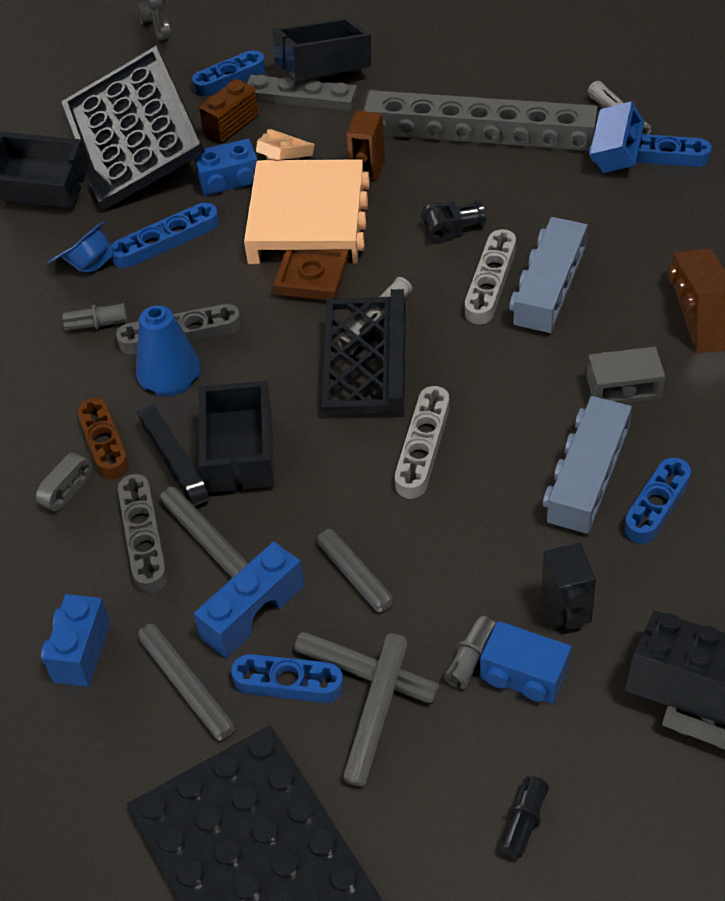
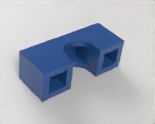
(228, 615)

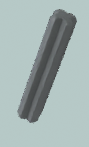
(355, 570)

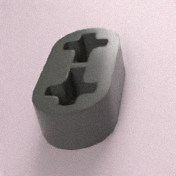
(64, 481)

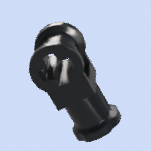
(451, 219)

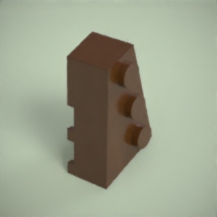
(701, 295)

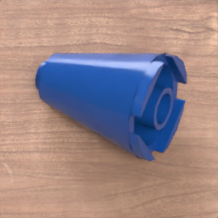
(164, 354)

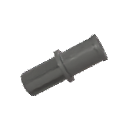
(95, 317)
(469, 653)

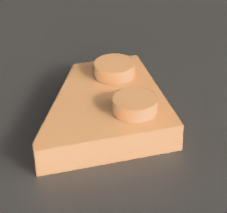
(282, 146)

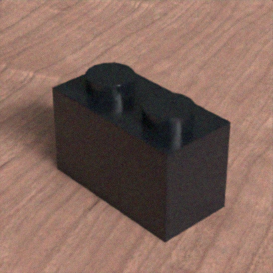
(568, 586)

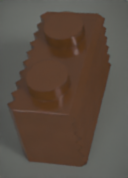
(228, 110)
(366, 142)

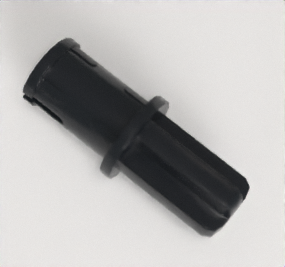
(524, 816)

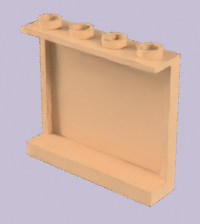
(307, 206)

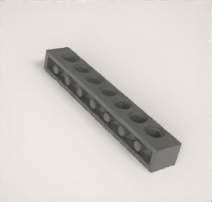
(485, 119)

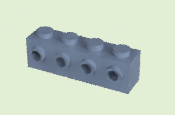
(549, 274)
(588, 464)

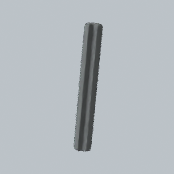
(203, 531)
(363, 666)
(186, 682)
(375, 710)

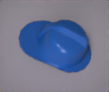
(89, 252)

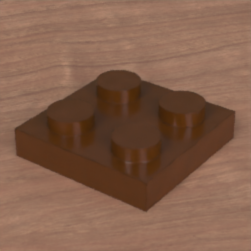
(311, 273)

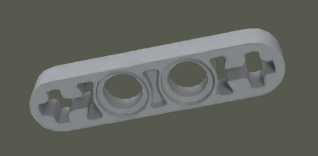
(489, 275)
(422, 441)

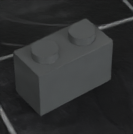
(626, 375)

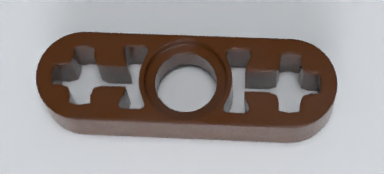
(100, 450)

